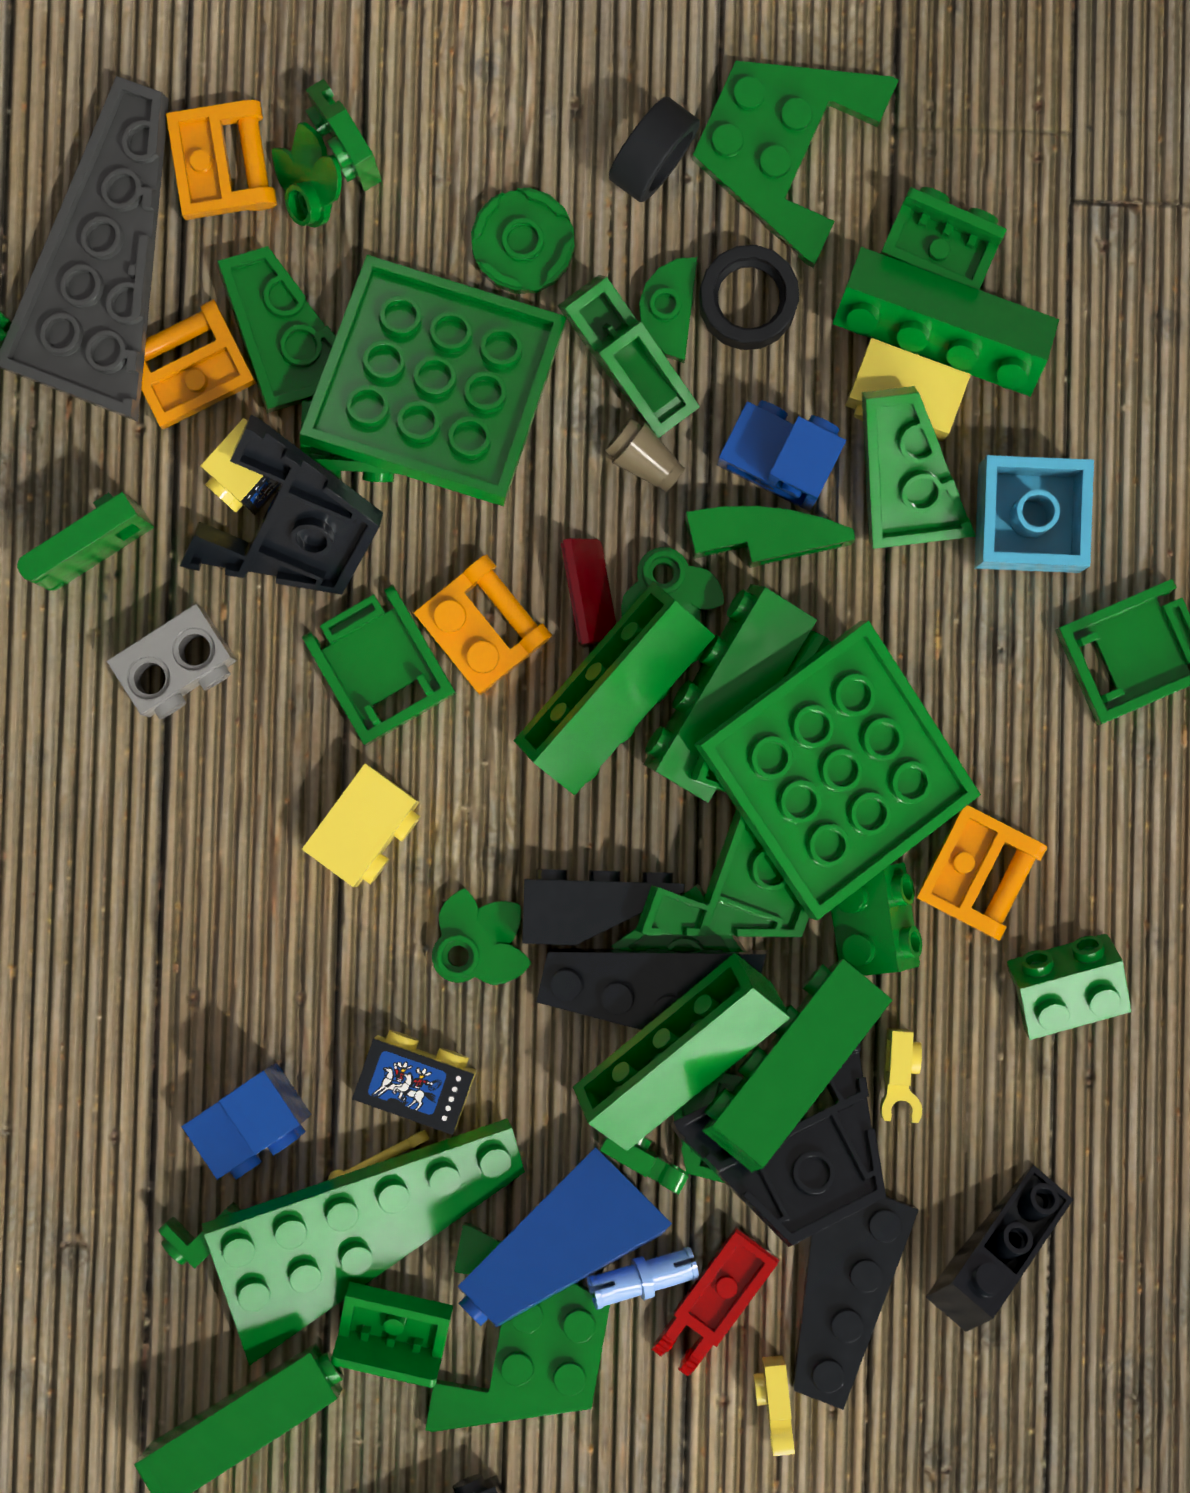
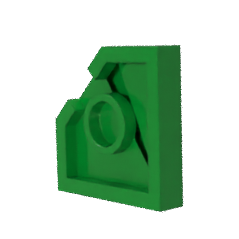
(346, 142)

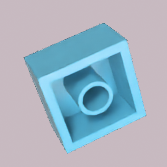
(1034, 514)

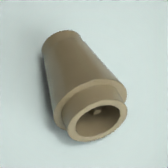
(644, 455)

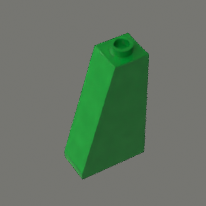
(240, 1423)

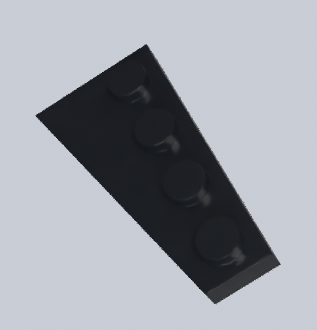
(627, 985)
(844, 1295)

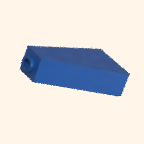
(568, 1236)

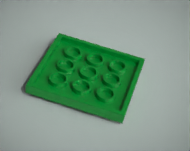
(433, 380)
(838, 769)

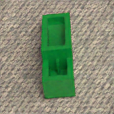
(629, 355)
(764, 532)

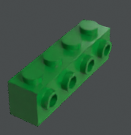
(946, 321)
(735, 670)
(614, 689)
(680, 1052)
(796, 1064)

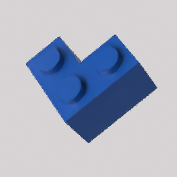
(782, 455)
(248, 1120)

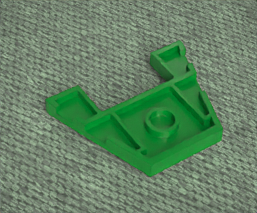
(765, 131)
(743, 895)
(542, 1358)

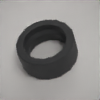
(654, 149)
(747, 257)

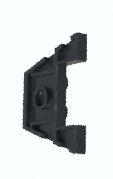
(310, 531)
(817, 1174)

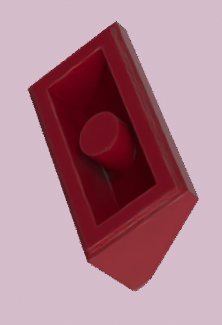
(588, 589)

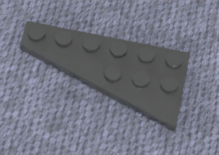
(91, 288)

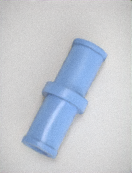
(642, 1278)

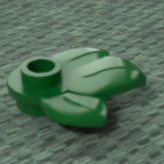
(308, 177)
(690, 585)
(485, 935)

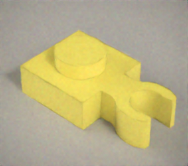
(773, 1391)

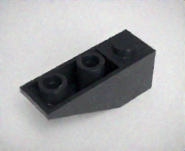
(576, 910)
(999, 1251)

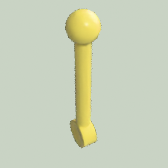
(389, 1153)

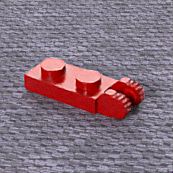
(718, 1297)

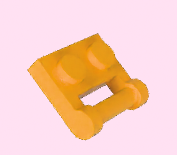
(203, 162)
(198, 377)
(469, 636)
(965, 864)

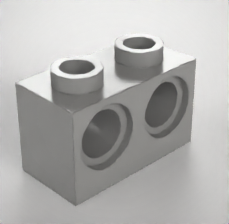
(166, 649)

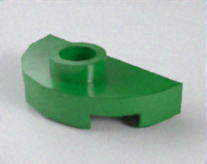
(668, 304)

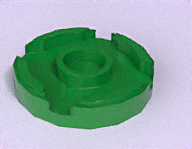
(523, 241)

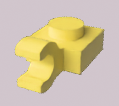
(901, 1060)

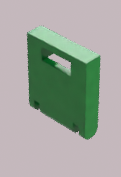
(85, 542)
(1140, 646)
(374, 658)

